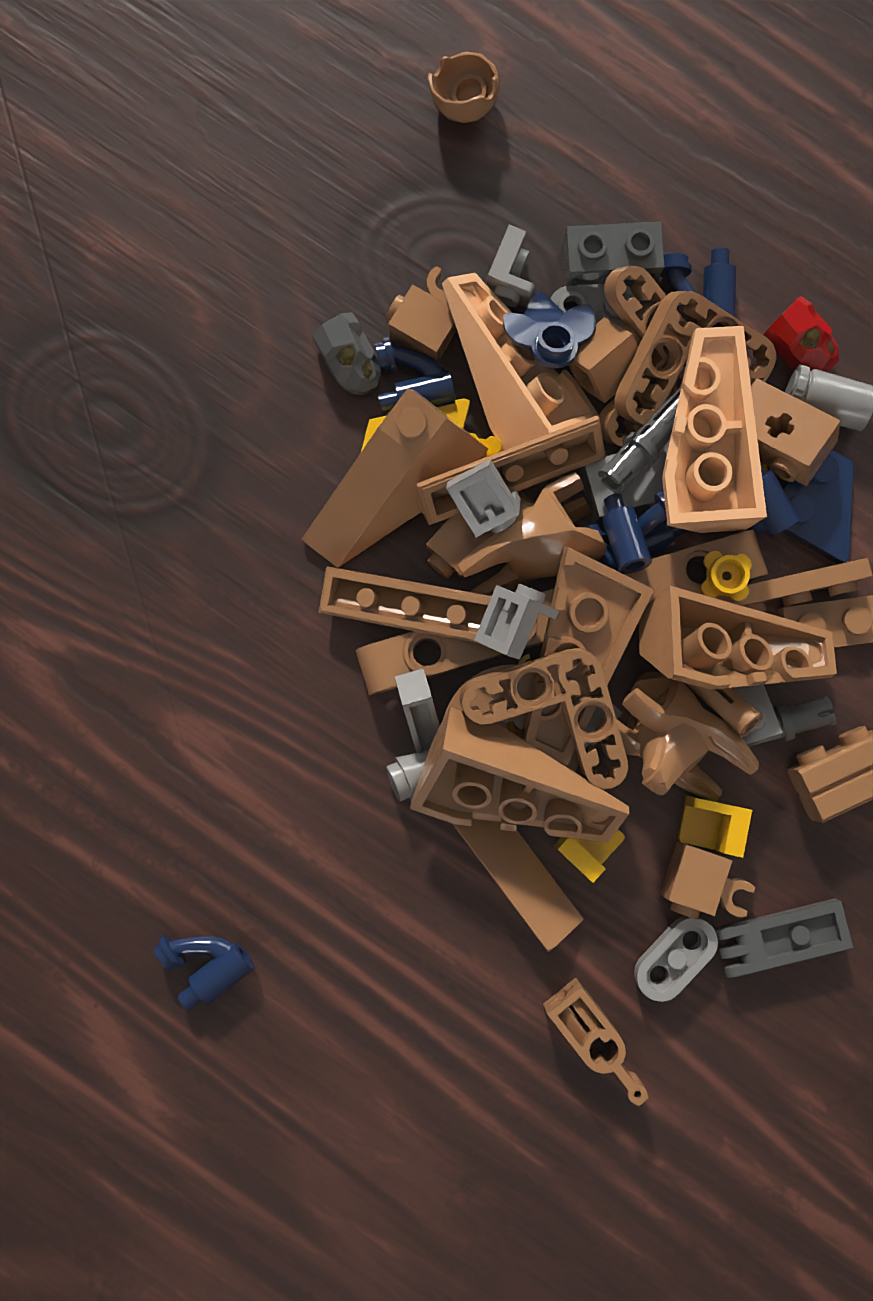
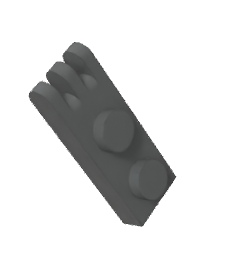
(785, 937)

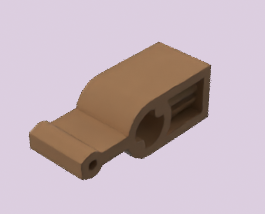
(595, 1026)

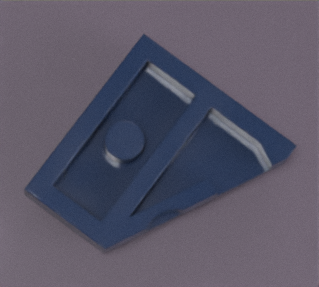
(824, 509)

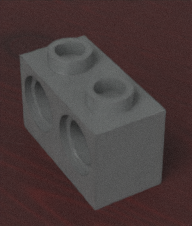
(597, 250)

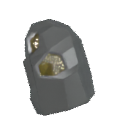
(348, 354)

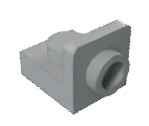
(507, 269)
(484, 499)
(511, 619)

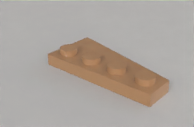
(596, 615)

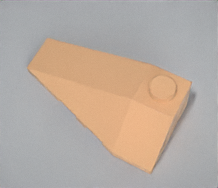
(514, 389)

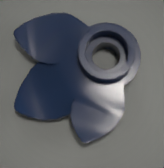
(549, 331)

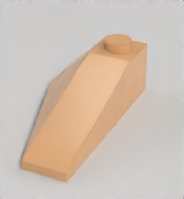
(713, 448)

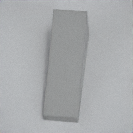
(418, 708)

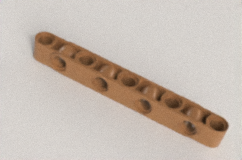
(395, 655)

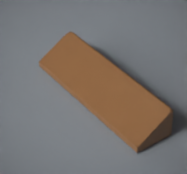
(521, 465)
(403, 604)
(523, 880)

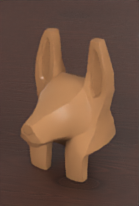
(536, 539)
(674, 735)

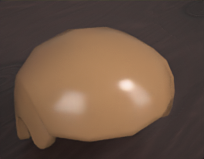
(464, 86)

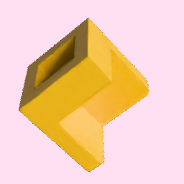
(714, 826)
(589, 854)

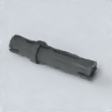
(640, 447)

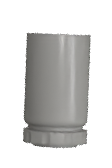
(834, 395)

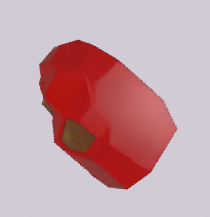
(803, 338)

